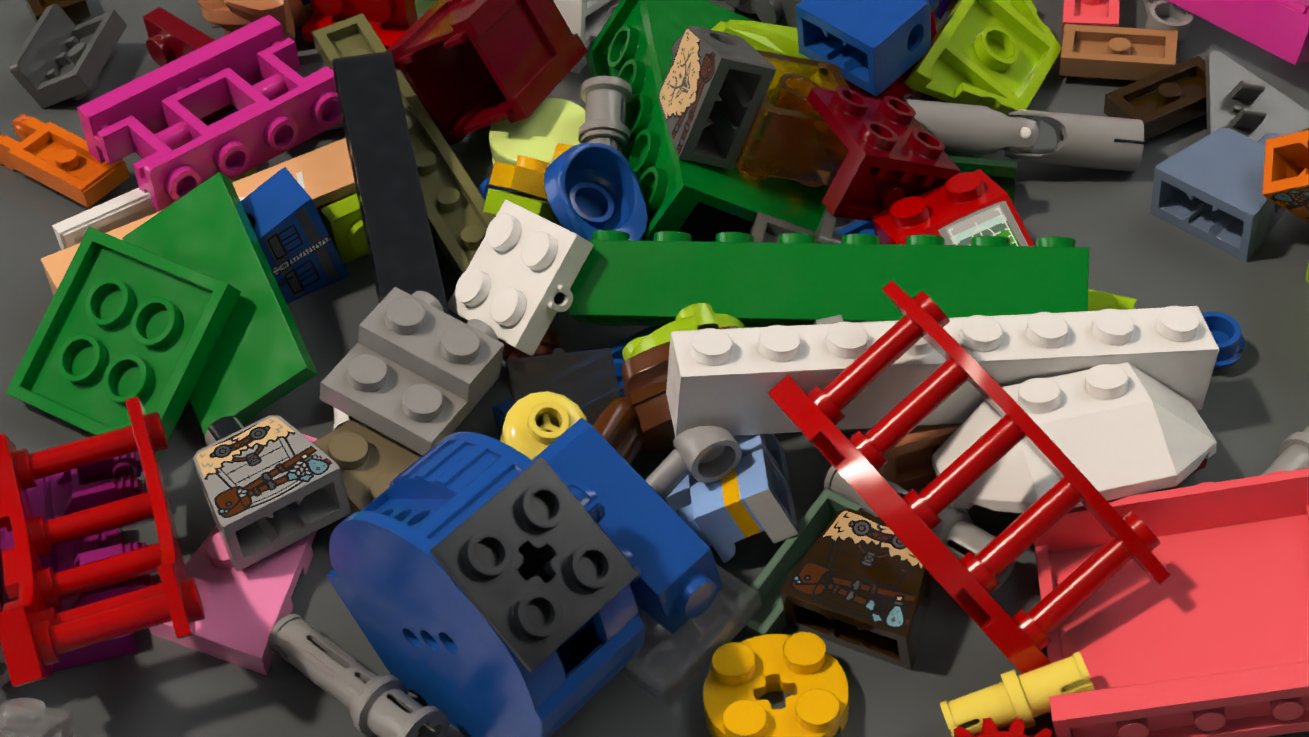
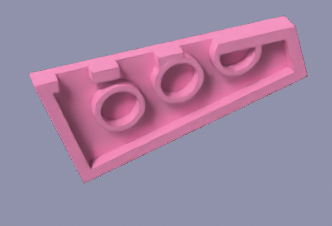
(241, 604)

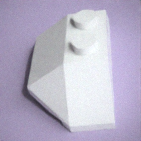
(1108, 421)

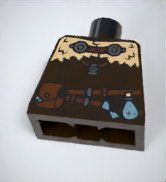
(861, 590)

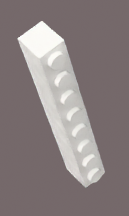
(726, 373)

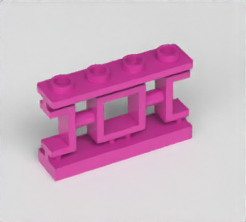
(163, 112)

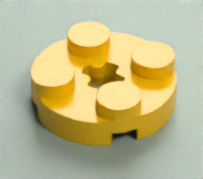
(769, 664)

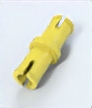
(1018, 696)

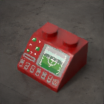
(958, 210)

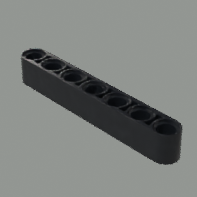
(386, 176)

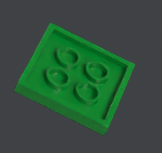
(122, 331)

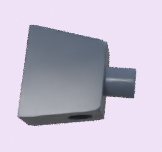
(1217, 192)

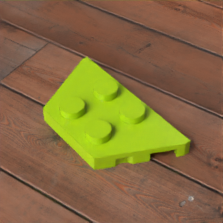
(988, 56)

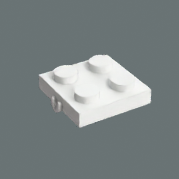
(519, 274)

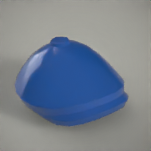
(595, 190)

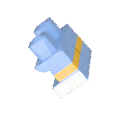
(742, 503)

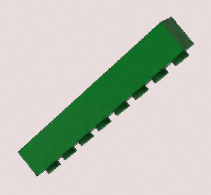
(809, 281)

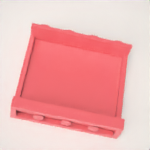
(1212, 644)

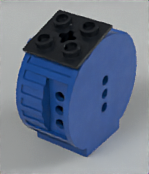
(490, 588)

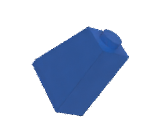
(675, 563)

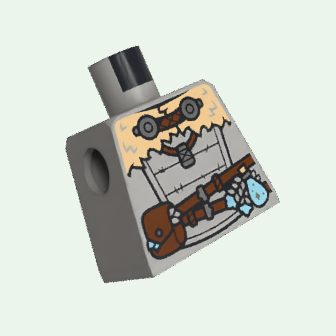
(267, 486)

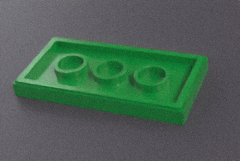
(260, 346)

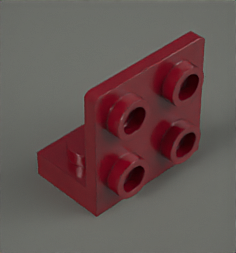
(886, 155)

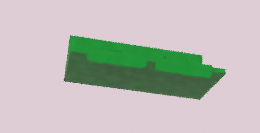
(639, 49)

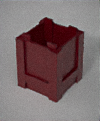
(485, 60)

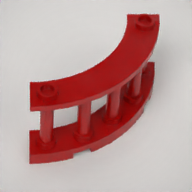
(917, 513)
(31, 627)

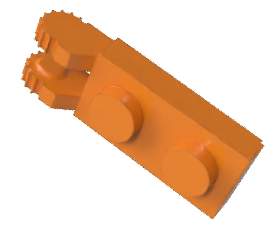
(59, 161)

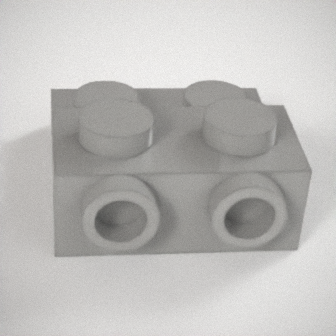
(414, 370)

